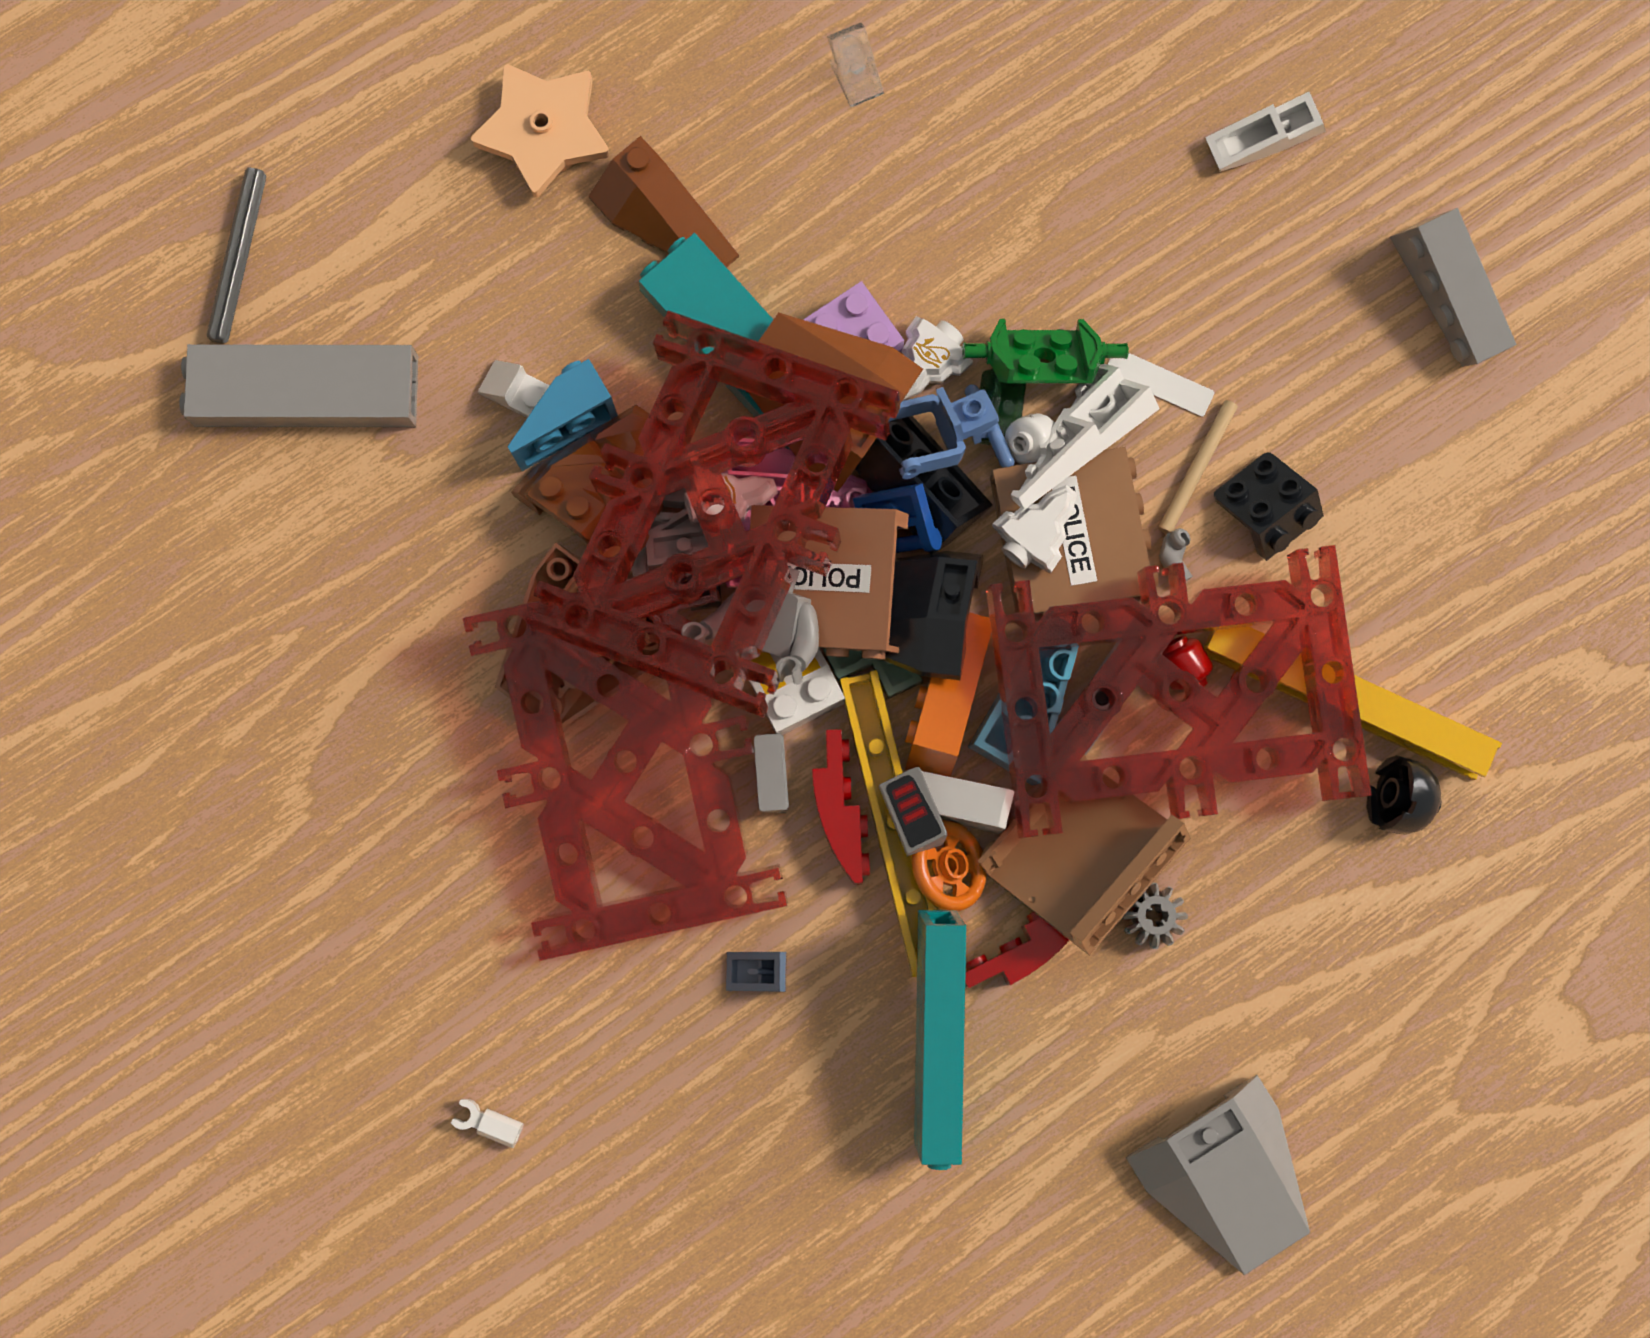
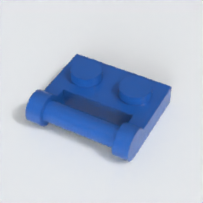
(913, 502)

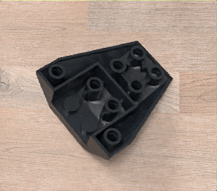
(932, 612)

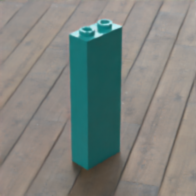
(702, 288)
(940, 1038)

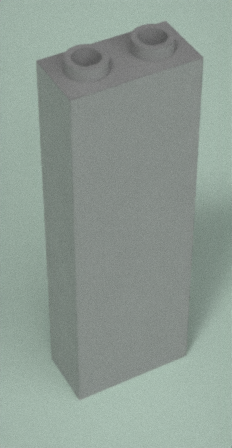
(300, 385)

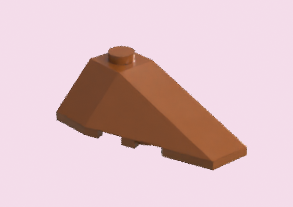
(651, 202)

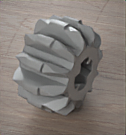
(1163, 906)

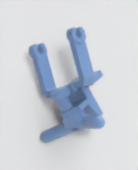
(965, 418)

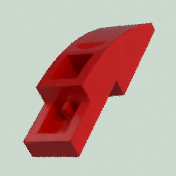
(841, 823)
(1018, 958)

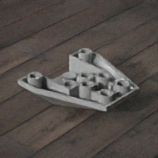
(1229, 1178)

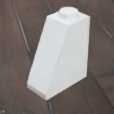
(970, 802)

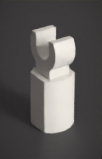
(490, 1124)

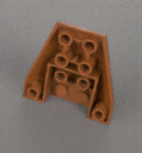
(845, 353)

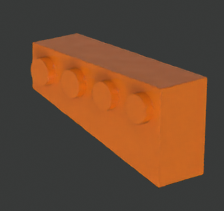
(947, 706)

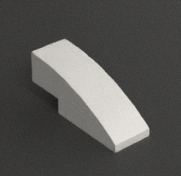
(1266, 132)

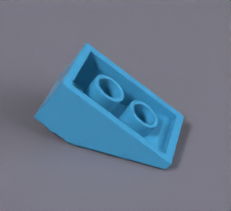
(566, 412)

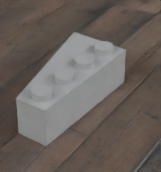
(1455, 286)

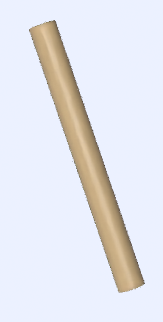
(1197, 467)

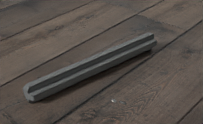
(236, 255)

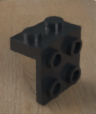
(1271, 503)

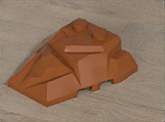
(563, 483)

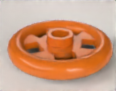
(950, 867)

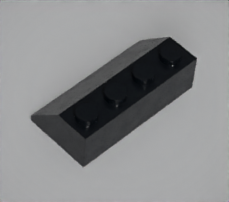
(950, 493)

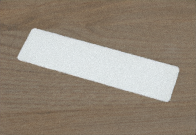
(1165, 383)

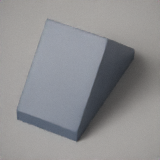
(756, 971)

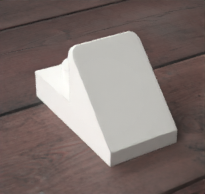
(512, 387)

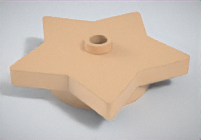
(546, 150)

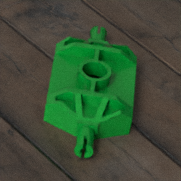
(1071, 353)

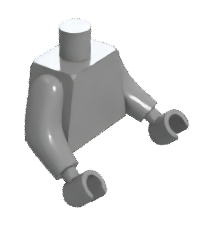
(791, 637)

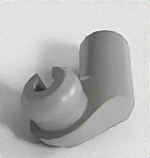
(1174, 548)

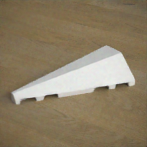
(1092, 424)

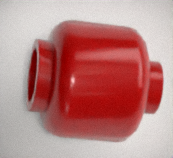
(1189, 657)

